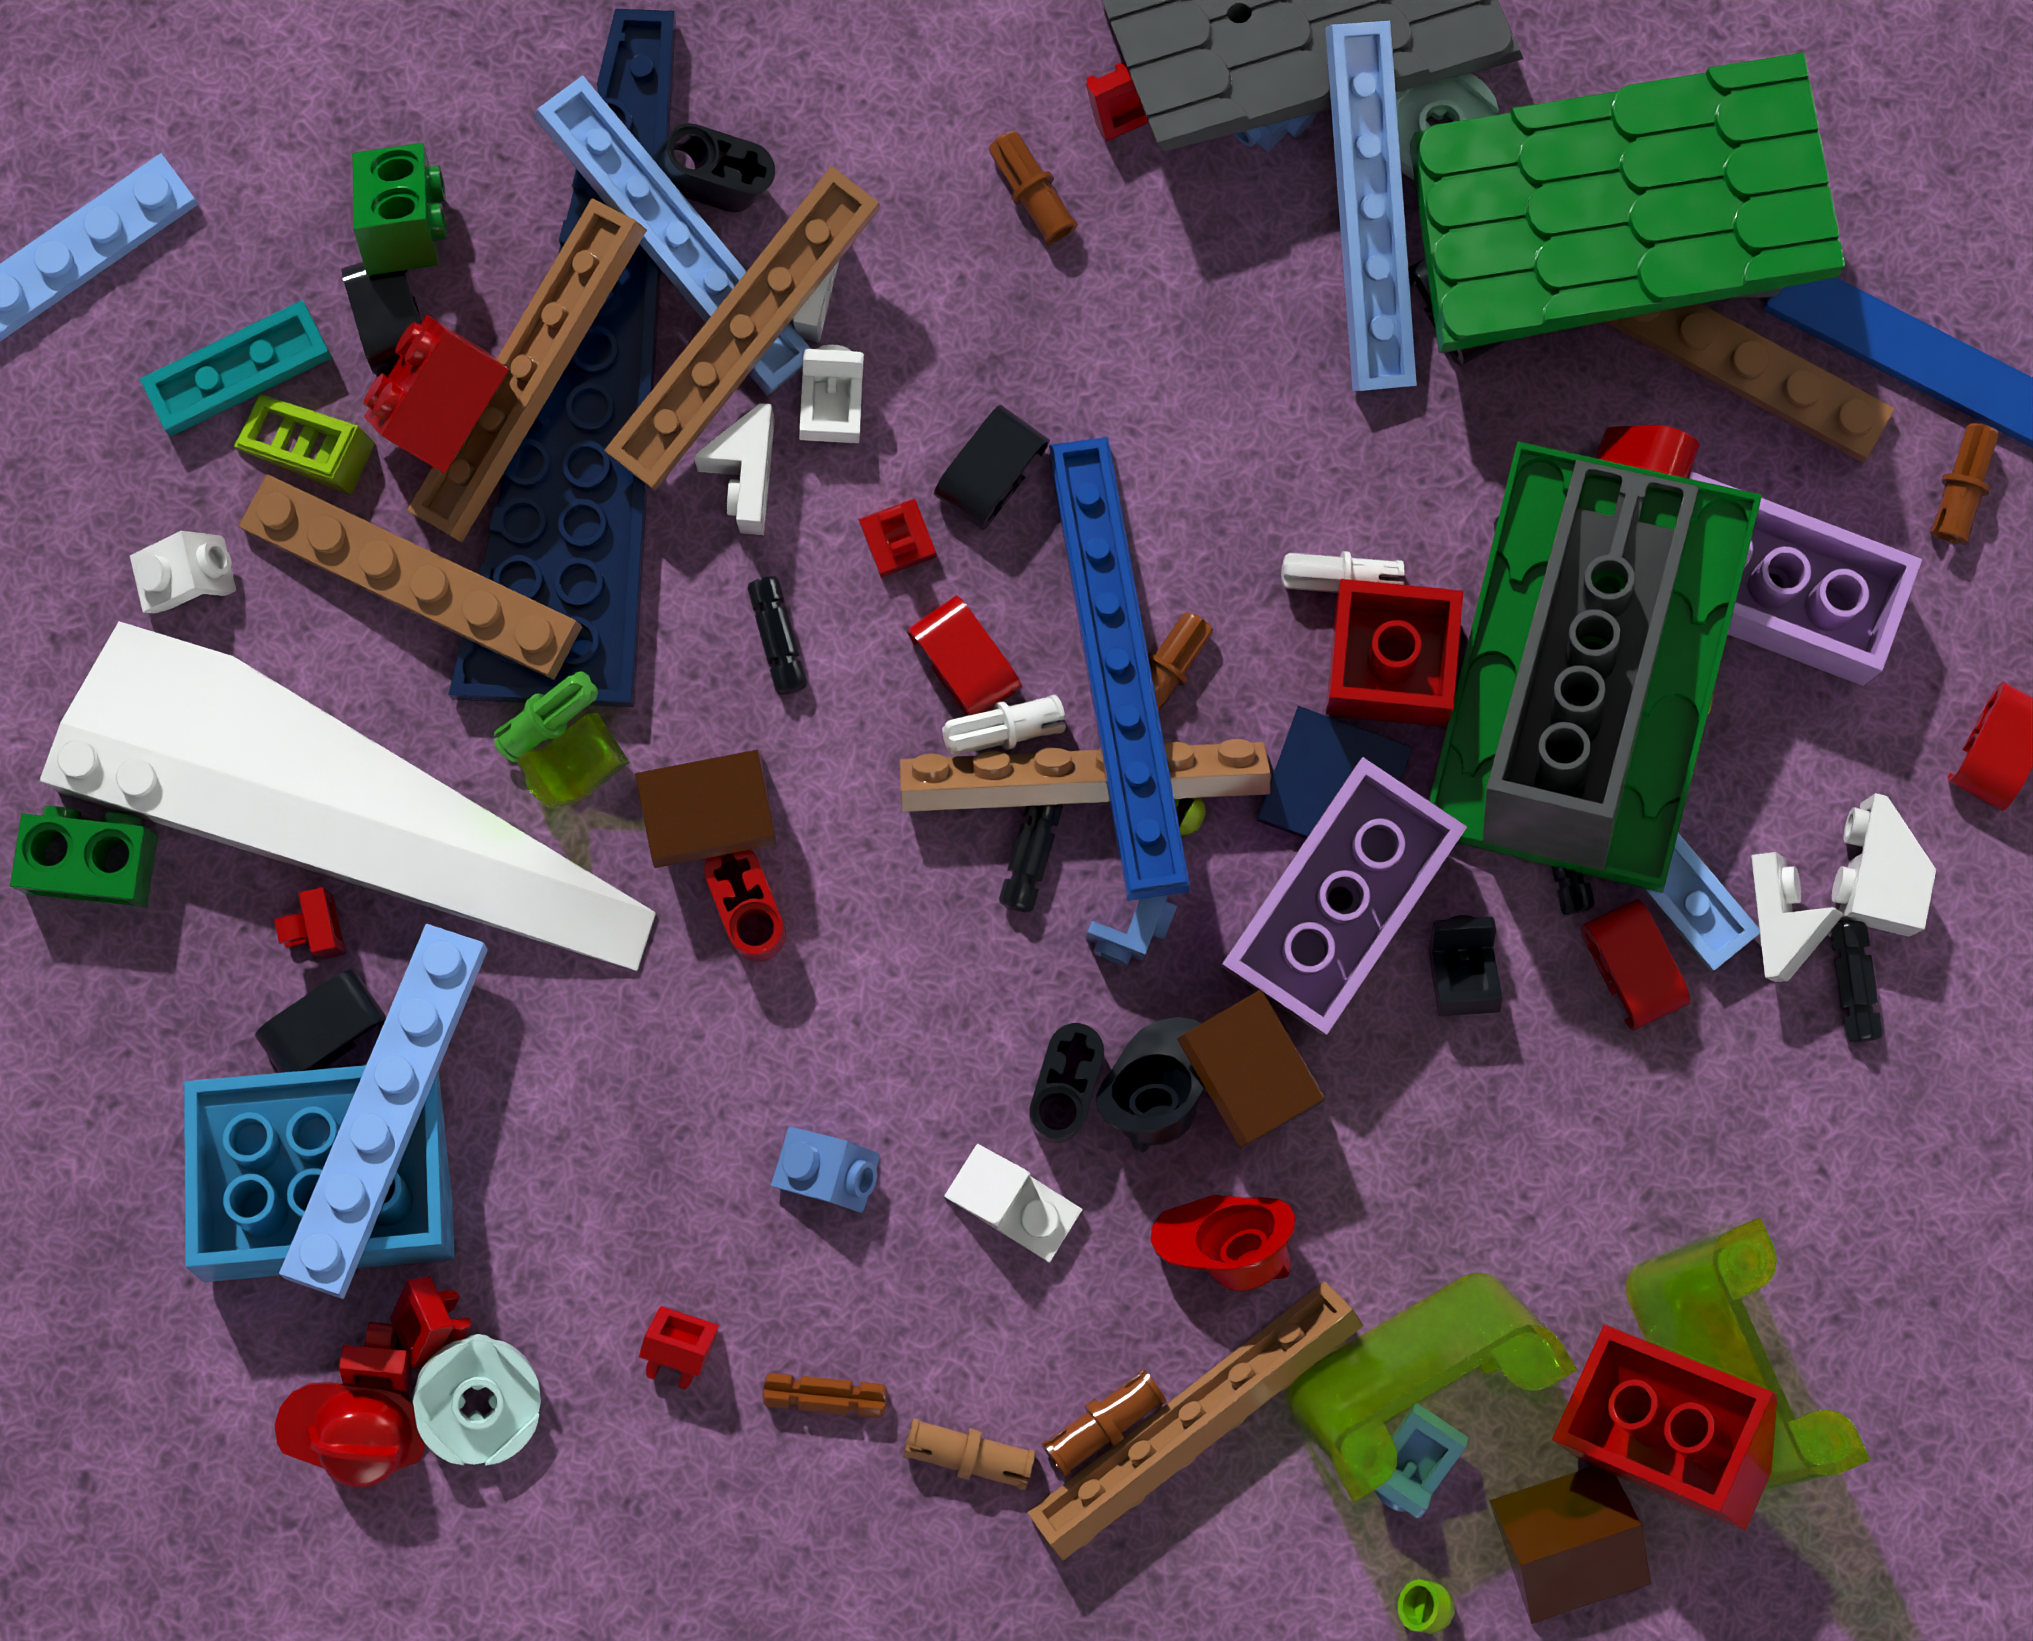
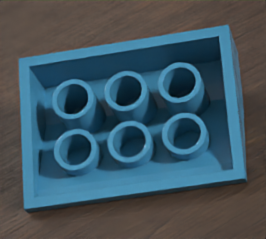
(257, 1159)

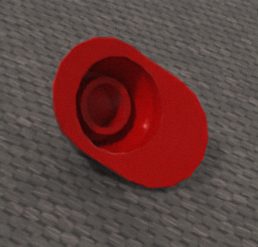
(1230, 1237)
(350, 1431)

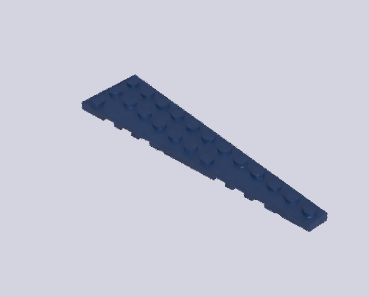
(566, 509)

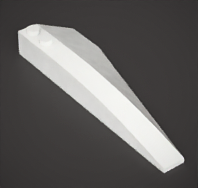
(260, 769)

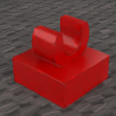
(1115, 103)
(897, 538)
(315, 926)
(424, 1321)
(678, 1343)
(378, 1362)

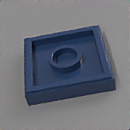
(1317, 763)

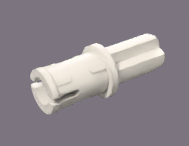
(1324, 572)
(1004, 725)

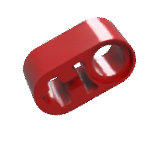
(1650, 448)
(965, 657)
(1999, 748)
(725, 895)
(1636, 963)

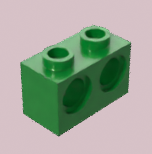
(397, 208)
(83, 869)

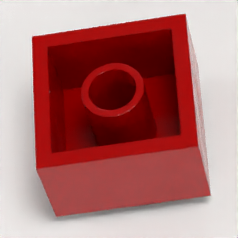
(433, 392)
(1394, 653)

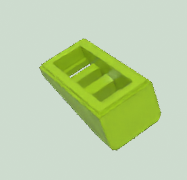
(339, 458)

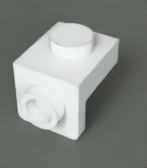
(831, 394)
(182, 570)

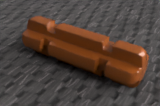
(824, 1395)

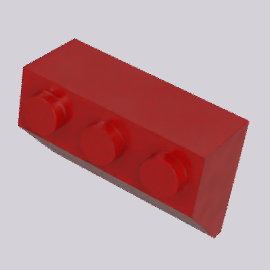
(1672, 1426)

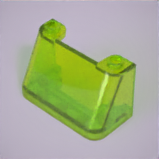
(1695, 1308)
(1408, 1358)

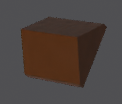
(706, 808)
(1251, 1068)
(1572, 1542)

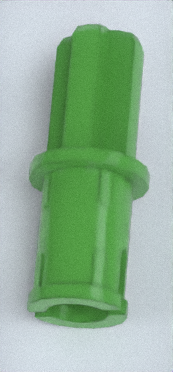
(545, 716)

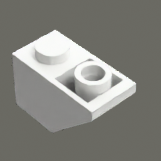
(1892, 877)

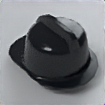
(1152, 1086)

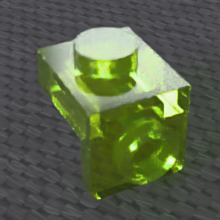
(573, 763)

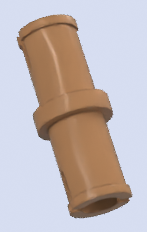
(969, 1454)

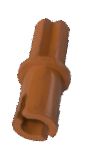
(1032, 187)
(1965, 485)
(1177, 655)

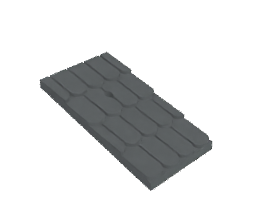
(1260, 62)

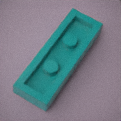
(236, 368)

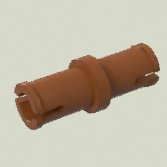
(1104, 1422)

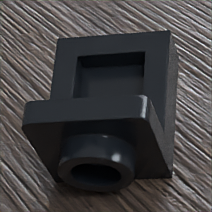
(1464, 966)

